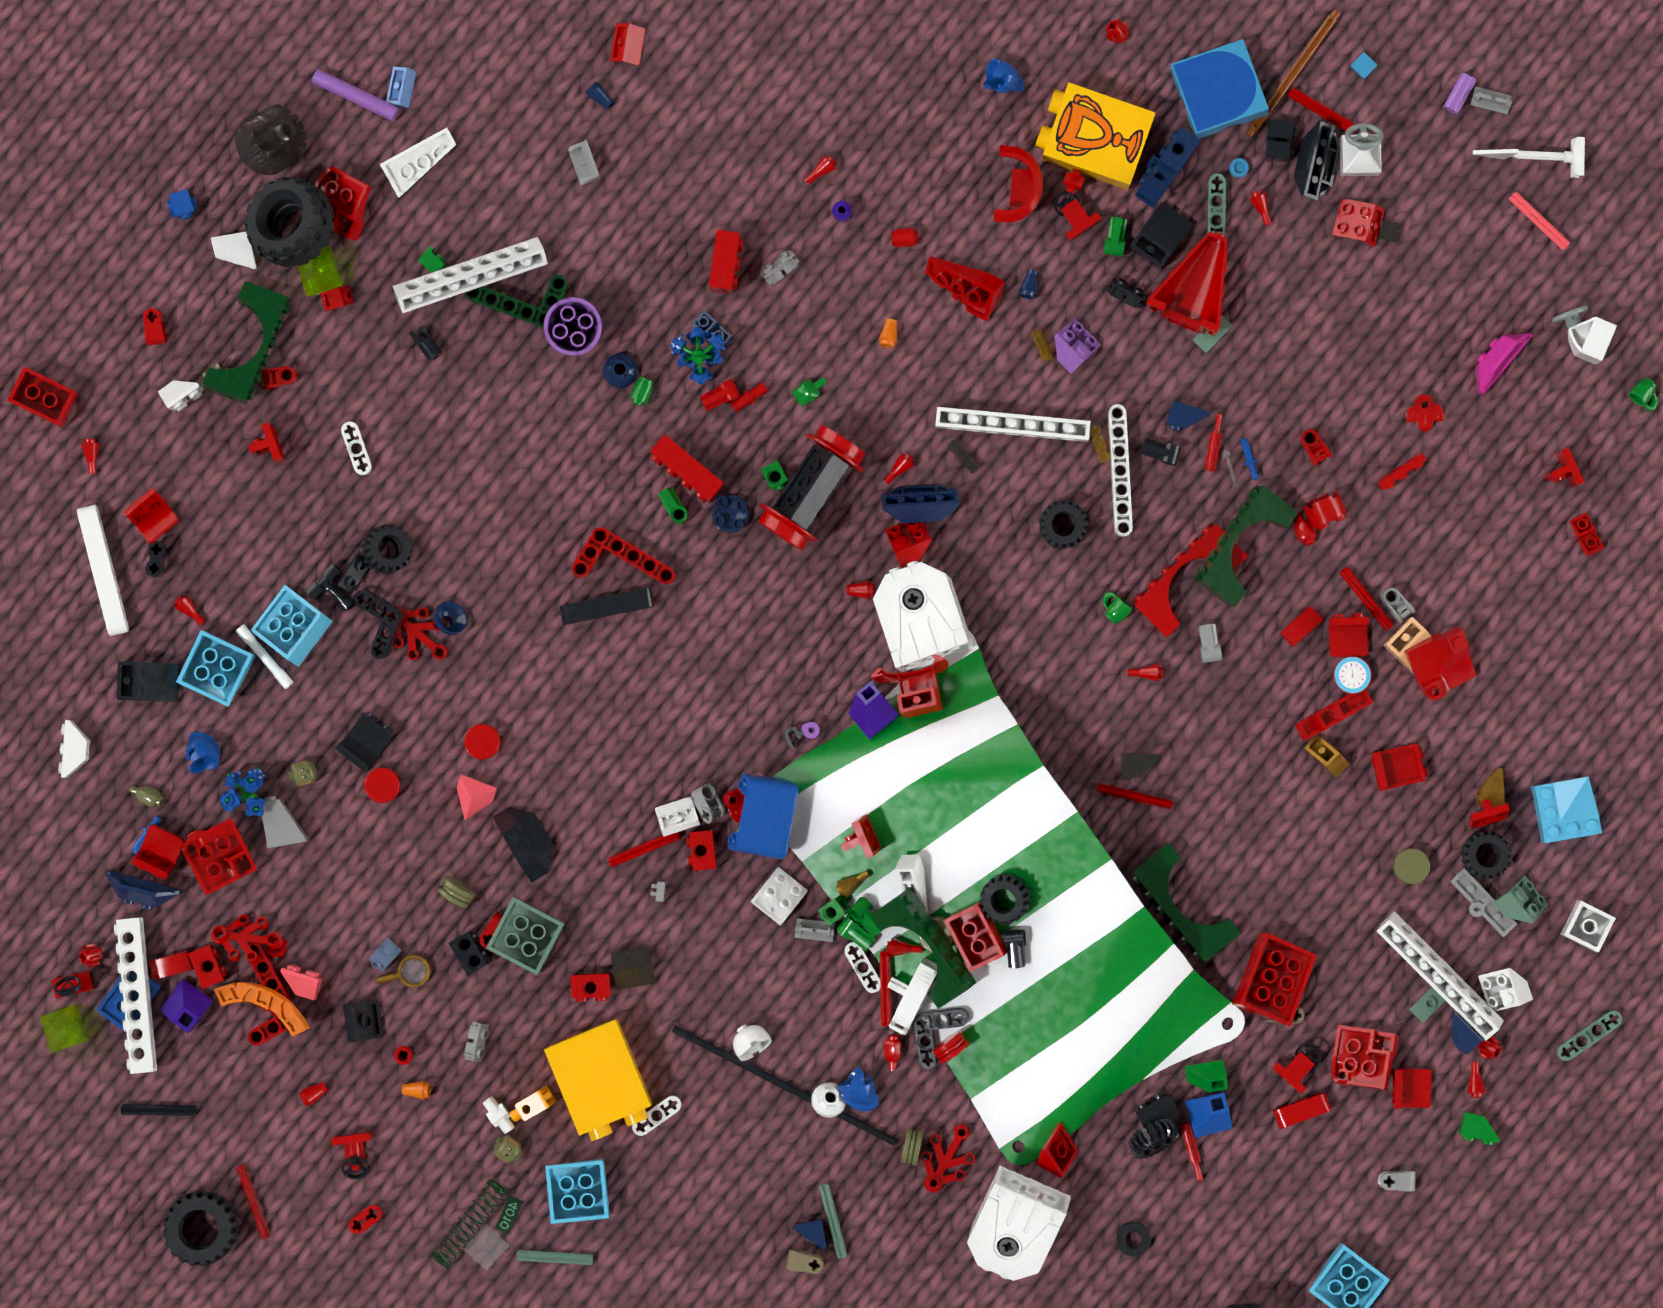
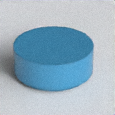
(1239, 168)

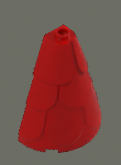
(1195, 287)

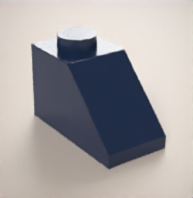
(1183, 416)
(1463, 1034)

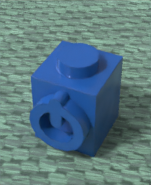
(182, 204)

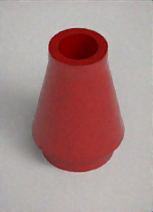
(862, 590)
(398, 1055)
(313, 1093)

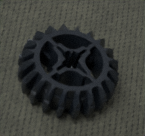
(1153, 1138)

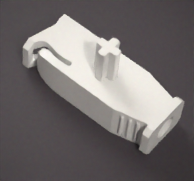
(913, 995)

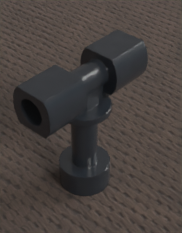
(326, 585)

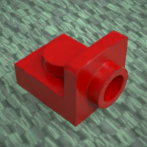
(337, 298)

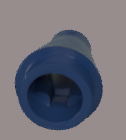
(598, 94)
(1029, 285)

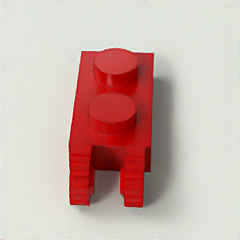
(1401, 472)

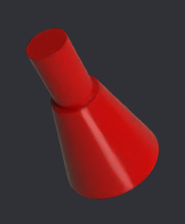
(825, 166)
(1259, 201)
(90, 451)
(902, 464)
(186, 606)
(1151, 672)
(897, 947)
(1476, 1085)

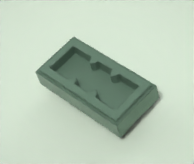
(1206, 341)
(1427, 1004)

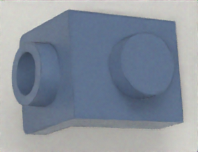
(384, 955)

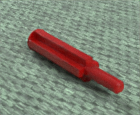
(1214, 445)
(1191, 1148)

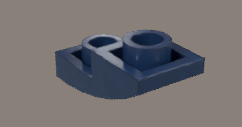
(709, 324)

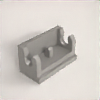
(583, 163)

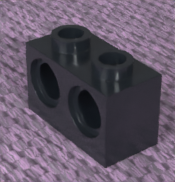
(464, 955)

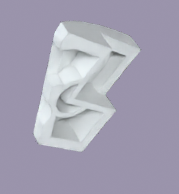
(234, 249)

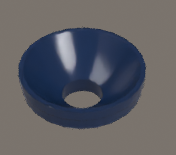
(625, 379)
(455, 615)

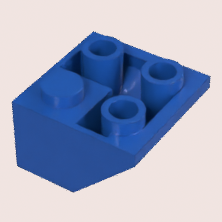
(1209, 1114)

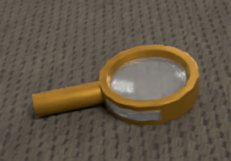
(412, 972)

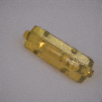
(1099, 444)

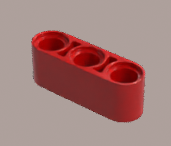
(1302, 1110)

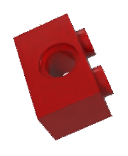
(706, 839)
(205, 977)
(602, 983)

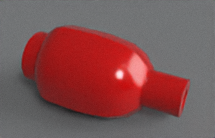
(1304, 530)
(892, 1050)

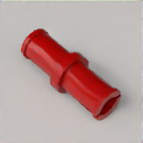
(748, 397)

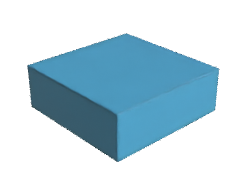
(1363, 65)

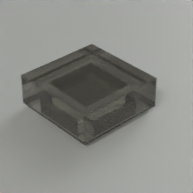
(1389, 231)

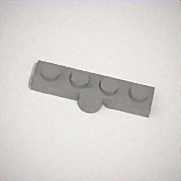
(1482, 903)

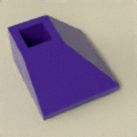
(871, 710)
(186, 1006)

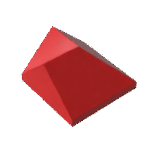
(1057, 1152)

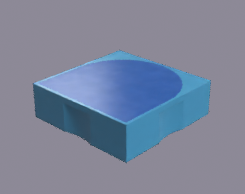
(1219, 89)

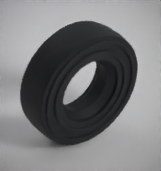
(1128, 1250)

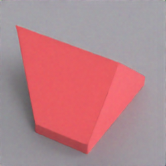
(474, 795)

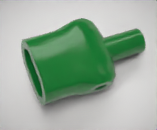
(808, 391)

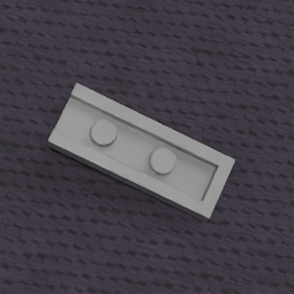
(661, 890)

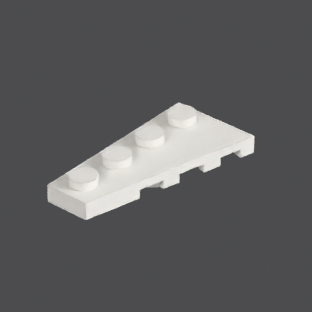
(414, 162)

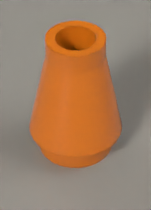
(888, 336)
(417, 1090)

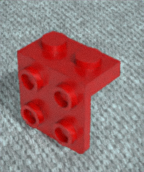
(151, 515)
(1348, 635)
(158, 852)

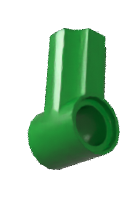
(1115, 241)
(673, 504)
(861, 912)
(858, 934)

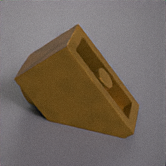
(1326, 756)
(1492, 789)

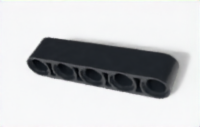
(606, 606)

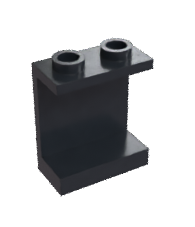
(365, 741)

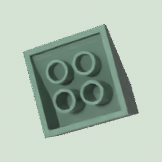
(525, 935)

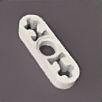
(356, 433)
(851, 957)
(665, 1102)

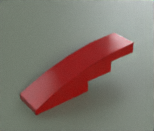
(1332, 714)

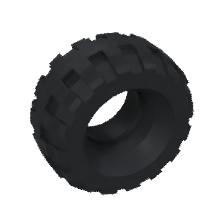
(271, 209)

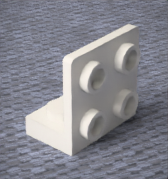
(779, 896)

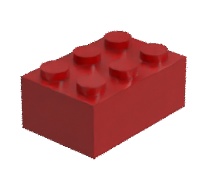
(725, 262)
(43, 397)
(975, 936)

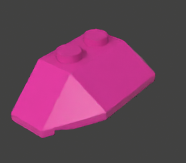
(1498, 358)

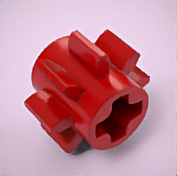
(1117, 31)
(1073, 180)
(91, 955)
(1490, 1048)

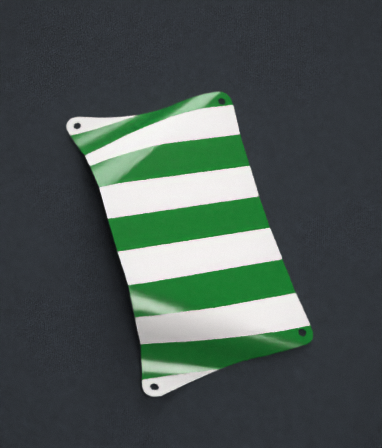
(1101, 978)

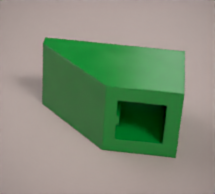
(1208, 1076)
(1477, 1126)

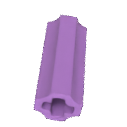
(1459, 93)

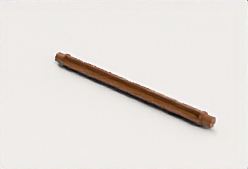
(1295, 70)

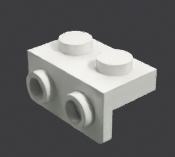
(677, 816)

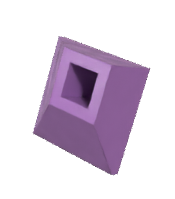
(1074, 345)

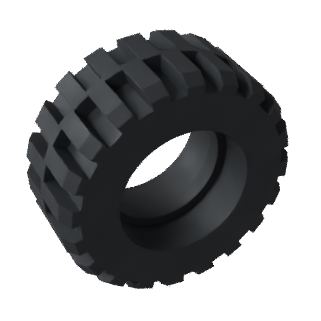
(182, 1246)

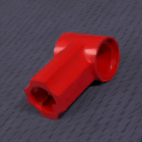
(722, 394)

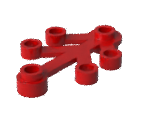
(414, 630)
(244, 937)
(945, 1161)

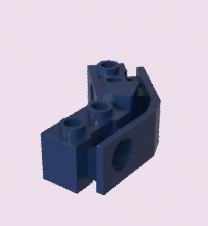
(1163, 171)

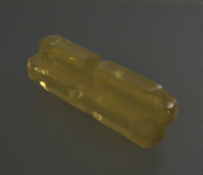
(1040, 342)

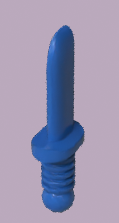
(1249, 458)
(136, 847)

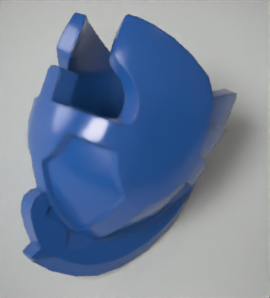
(1002, 77)
(202, 752)
(859, 1093)

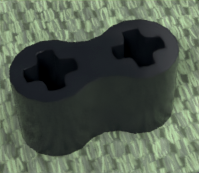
(156, 560)

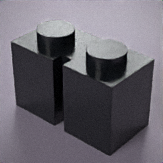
(1279, 141)
(1160, 1108)

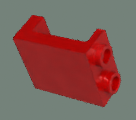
(1399, 766)

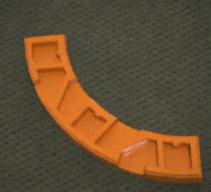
(266, 998)

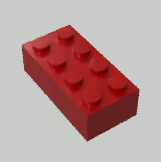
(688, 469)

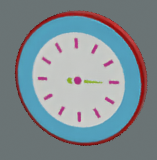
(1352, 675)

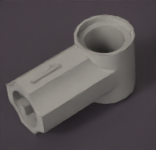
(1209, 647)

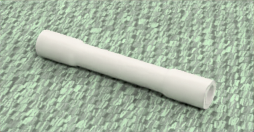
(250, 640)

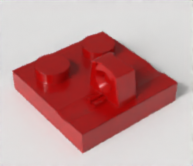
(1488, 815)

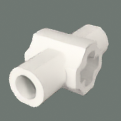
(498, 1114)

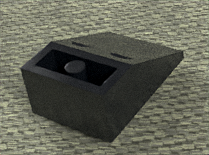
(1160, 236)
(147, 681)

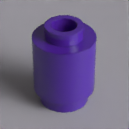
(841, 217)

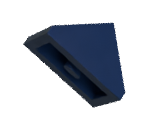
(813, 1231)

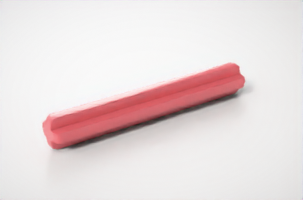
(1539, 220)

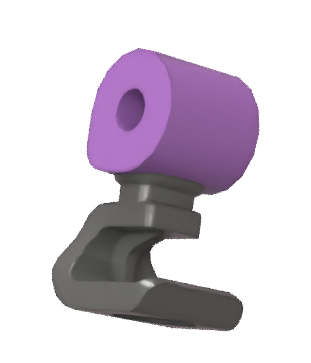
(808, 730)

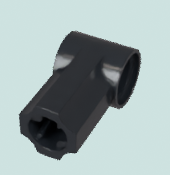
(1166, 453)
(1015, 942)

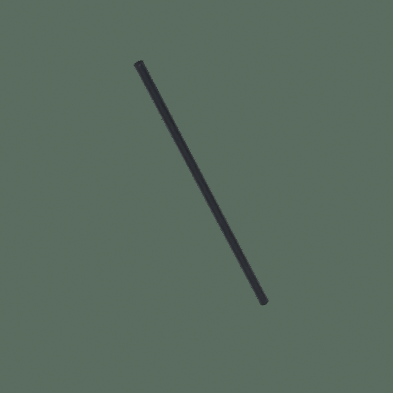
(778, 1082)

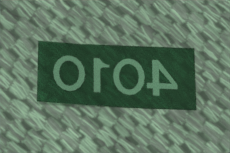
(508, 1215)

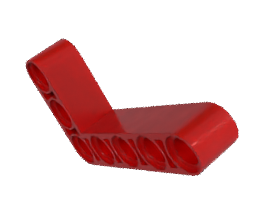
(622, 554)
(264, 978)

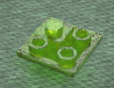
(320, 273)

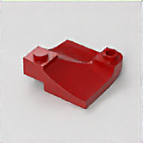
(347, 198)
(1441, 663)
(218, 856)
(1363, 1057)

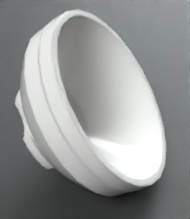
(823, 1107)

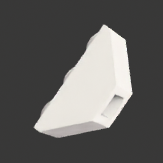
(74, 749)

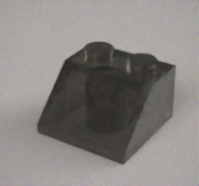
(1136, 764)
(632, 967)

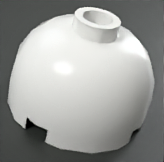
(750, 1040)

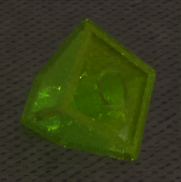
(63, 1028)

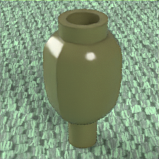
(147, 796)

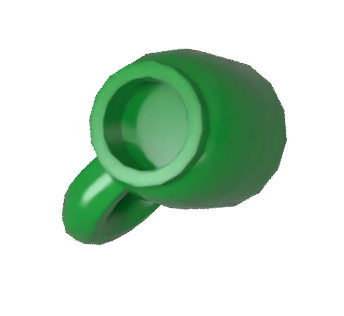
(1643, 392)
(1118, 609)

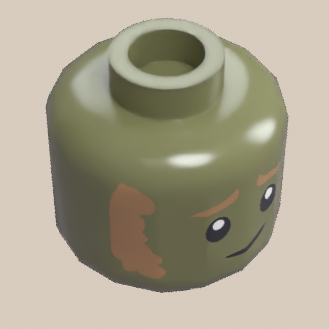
(302, 773)
(507, 1149)

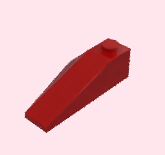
(973, 287)

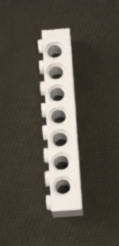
(470, 275)
(1012, 424)
(1440, 975)
(141, 985)

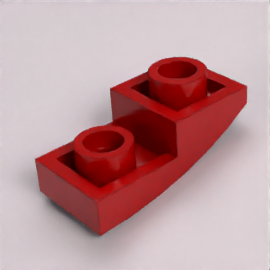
(1586, 534)
(1301, 626)
(170, 965)

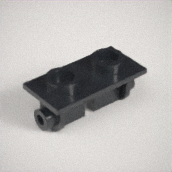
(1121, 288)
(354, 573)

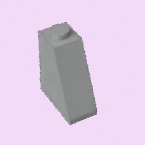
(280, 824)

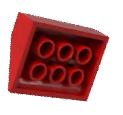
(1274, 979)

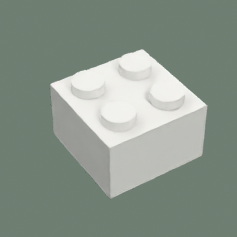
(1588, 926)

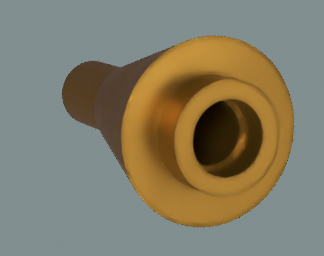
(848, 885)

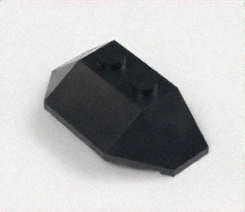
(1317, 161)
(526, 841)

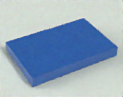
(111, 1005)

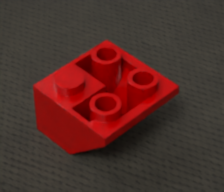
(908, 541)

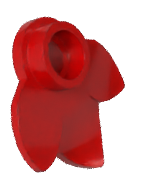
(1424, 415)
(735, 809)

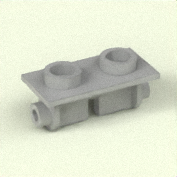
(1491, 100)
(773, 270)
(814, 930)
(476, 1050)

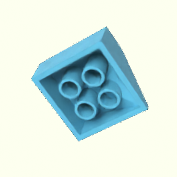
(215, 668)
(1566, 810)
(577, 1191)
(1348, 1281)

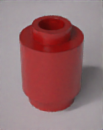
(904, 237)

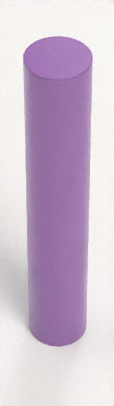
(355, 95)

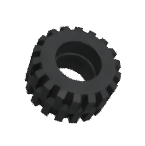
(1056, 540)
(372, 553)
(1502, 849)
(1011, 884)

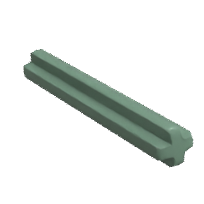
(833, 1221)
(554, 1257)

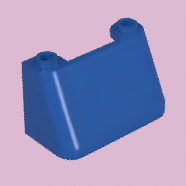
(765, 816)

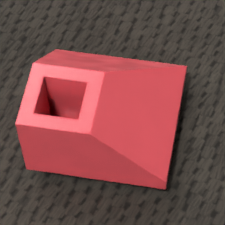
(302, 983)

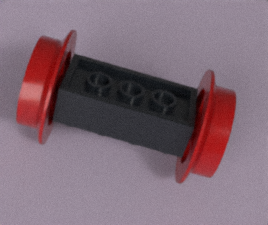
(811, 487)

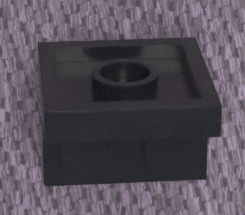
(363, 1020)

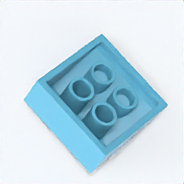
(291, 625)

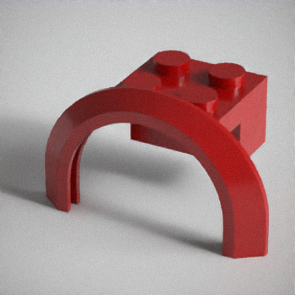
(1025, 186)
(917, 688)

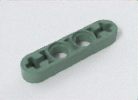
(1212, 210)
(1590, 1037)

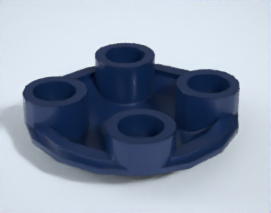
(730, 513)

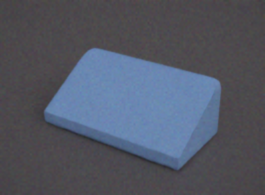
(401, 86)

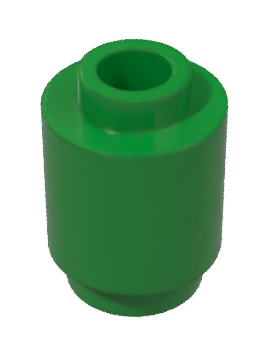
(641, 391)

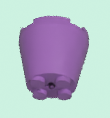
(565, 314)

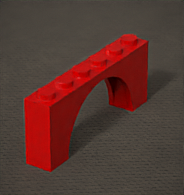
(1155, 602)

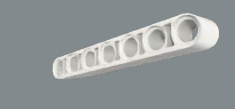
(1120, 461)
(103, 570)

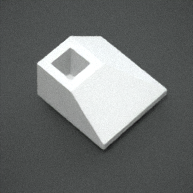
(178, 393)
(1504, 989)

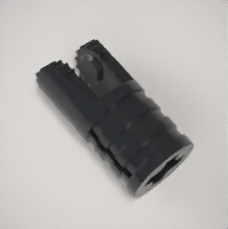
(428, 346)

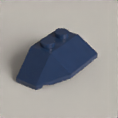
(920, 503)
(140, 890)

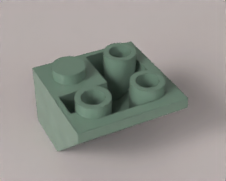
(1521, 901)

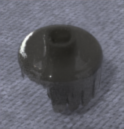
(270, 140)

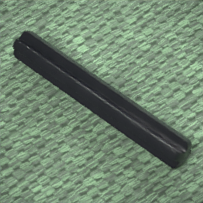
(147, 1109)

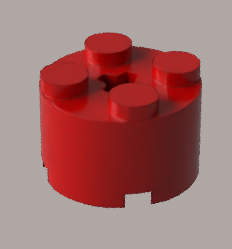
(1325, 509)

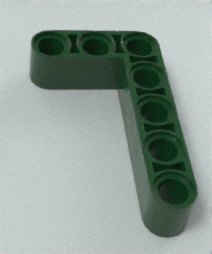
(520, 306)

